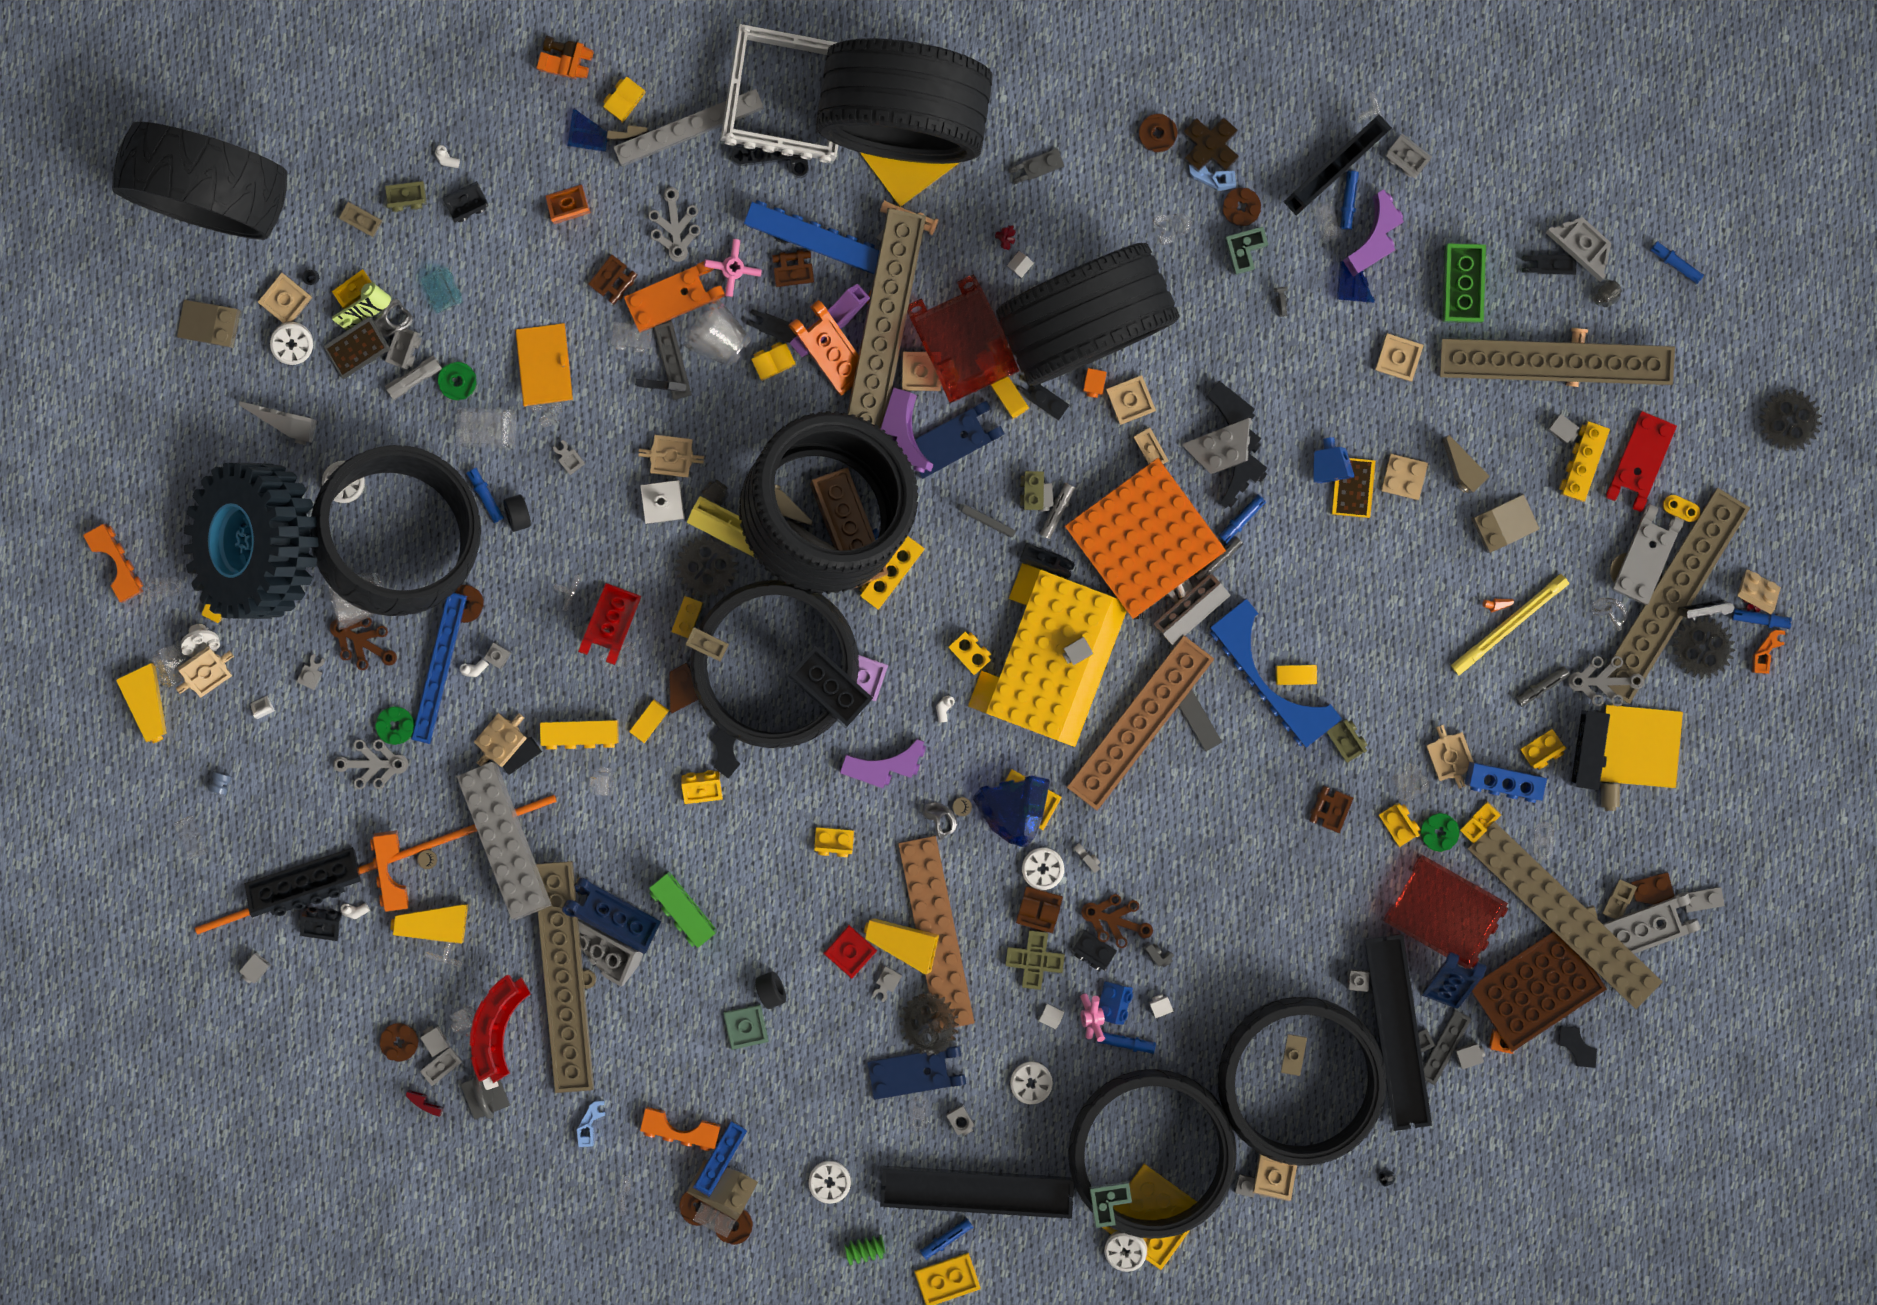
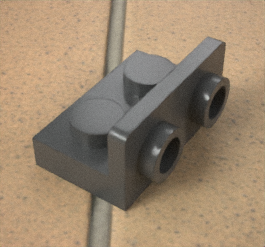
(1154, 953)

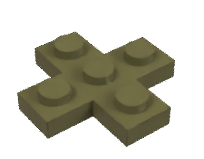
(1035, 960)

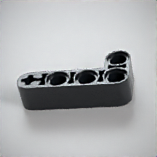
(769, 158)

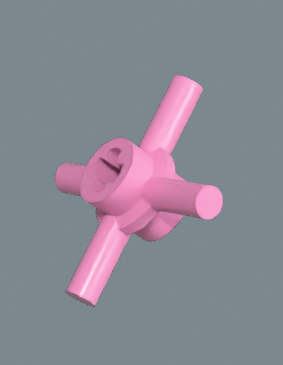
(727, 272)
(1092, 1017)

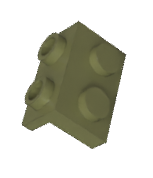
(406, 195)
(1033, 490)
(1346, 740)

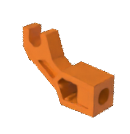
(1767, 645)

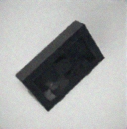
(320, 923)
(1093, 950)

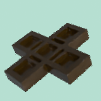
(1211, 144)

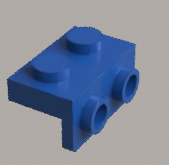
(1115, 1002)

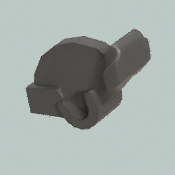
(1281, 300)

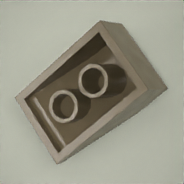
(208, 323)
(1464, 468)
(789, 508)
(1505, 524)
(730, 1192)

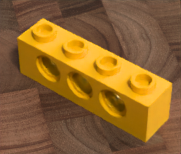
(878, 598)

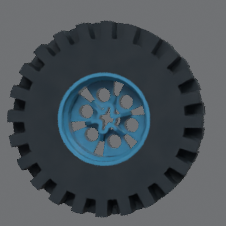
(250, 540)

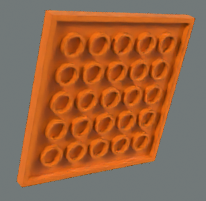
(1145, 538)

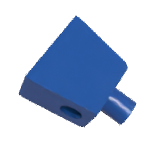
(1331, 463)

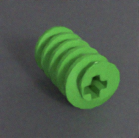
(865, 1250)

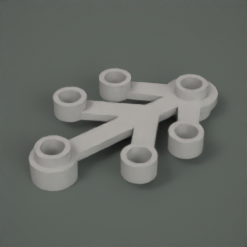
(675, 227)
(1602, 681)
(373, 763)

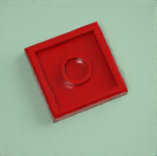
(850, 951)

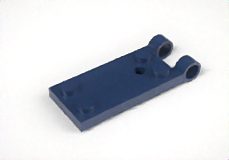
(945, 444)
(619, 920)
(1453, 983)
(906, 1073)

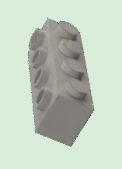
(1192, 609)

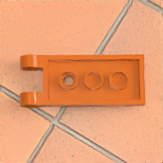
(664, 299)
(834, 356)

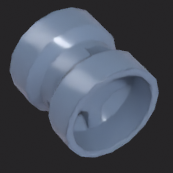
(219, 783)

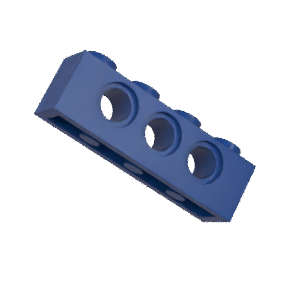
(1535, 784)

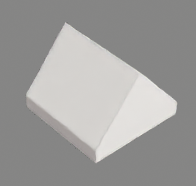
(1020, 264)
(1184, 588)
(261, 707)
(1051, 1016)

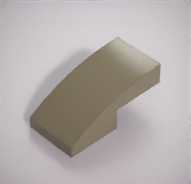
(632, 132)
(1619, 899)

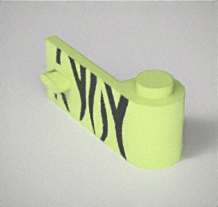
(371, 303)

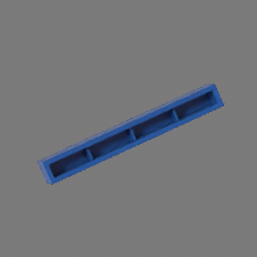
(812, 236)

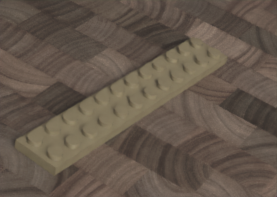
(886, 315)
(1557, 361)
(1677, 589)
(1565, 915)
(564, 982)

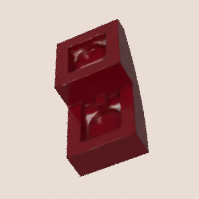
(419, 1100)

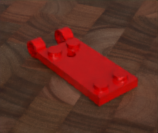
(1643, 451)
(612, 613)

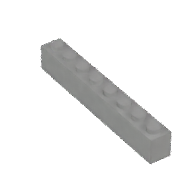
(685, 129)

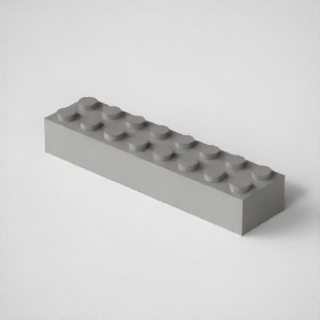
(504, 841)

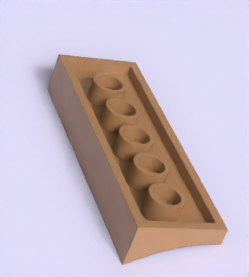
(843, 513)

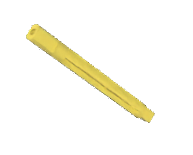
(1509, 624)

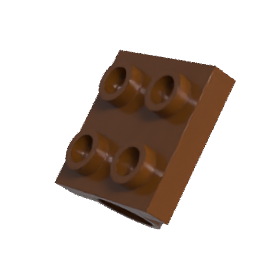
(1039, 909)

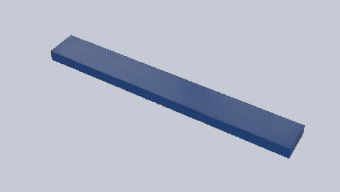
(439, 668)

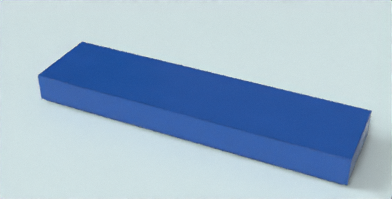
(720, 1159)

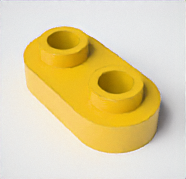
(1681, 508)

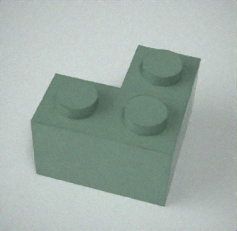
(1241, 245)
(1103, 1199)

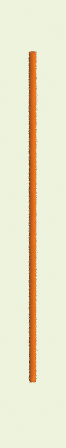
(402, 854)

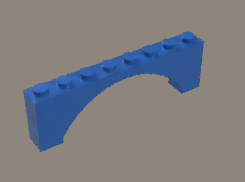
(1235, 634)

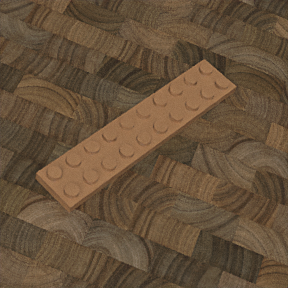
(1140, 723)
(934, 915)

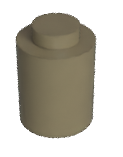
(1610, 796)

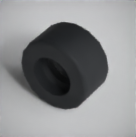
(517, 513)
(770, 990)

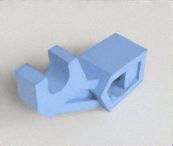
(1210, 179)
(591, 1115)

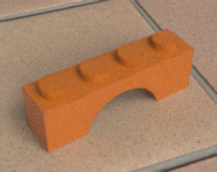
(126, 584)
(393, 895)
(656, 1123)

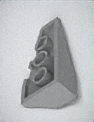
(292, 425)
(610, 955)

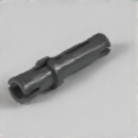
(1230, 548)
(1538, 689)

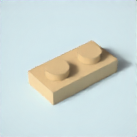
(1150, 446)

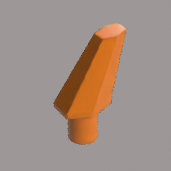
(1497, 604)

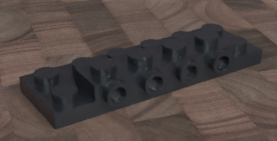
(303, 884)

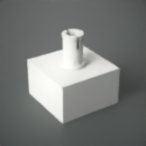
(662, 502)

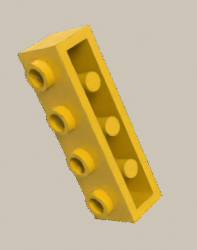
(1585, 461)
(579, 733)

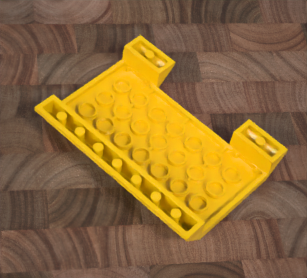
(1036, 682)

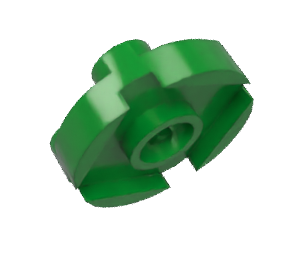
(452, 371)
(384, 727)
(1449, 826)

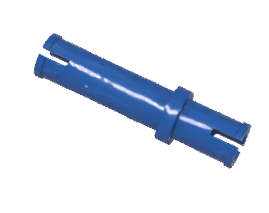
(1349, 200)
(1676, 262)
(485, 495)
(1244, 516)
(1762, 618)
(1130, 1043)
(944, 1240)

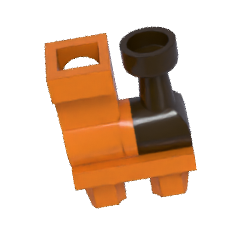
(568, 63)

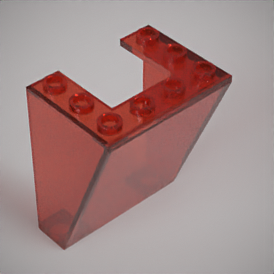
(964, 341)
(1446, 912)

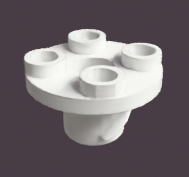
(198, 639)

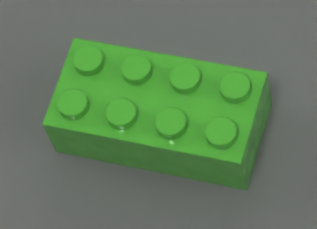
(1464, 283)
(683, 910)

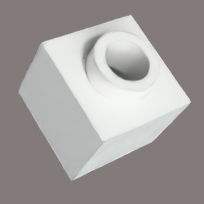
(1160, 1005)

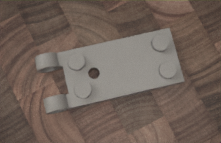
(1645, 564)
(1639, 928)

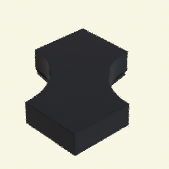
(663, 385)
(726, 759)
(1571, 1038)

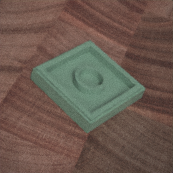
(746, 1027)

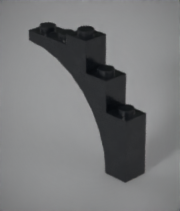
(1337, 164)
(1236, 410)

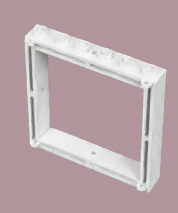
(770, 143)

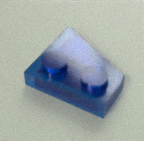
(586, 133)
(1353, 287)

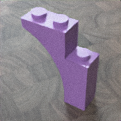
(1377, 243)
(842, 312)
(899, 425)
(877, 771)

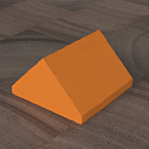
(567, 204)

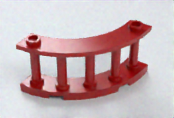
(490, 1026)

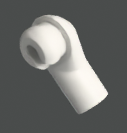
(444, 158)
(473, 670)
(942, 707)
(354, 912)

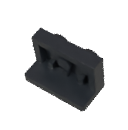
(466, 202)

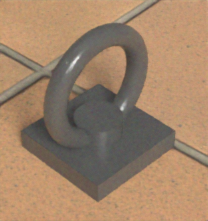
(483, 1101)

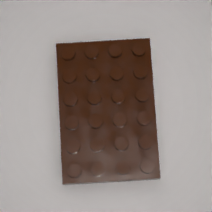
(1536, 990)

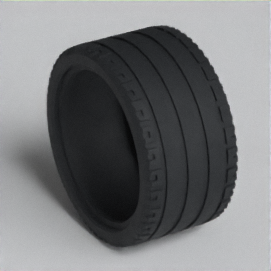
(904, 101)
(1087, 313)
(867, 452)

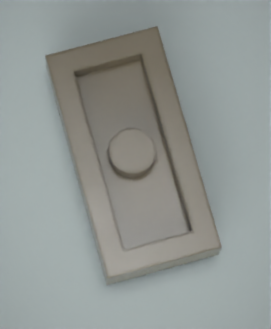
(360, 219)
(707, 644)
(1293, 1054)

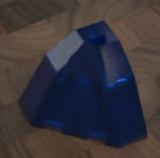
(1014, 808)

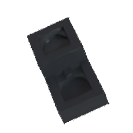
(523, 754)

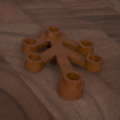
(360, 641)
(1113, 920)

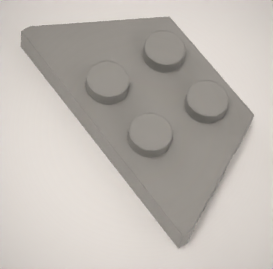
(1583, 244)
(1222, 447)

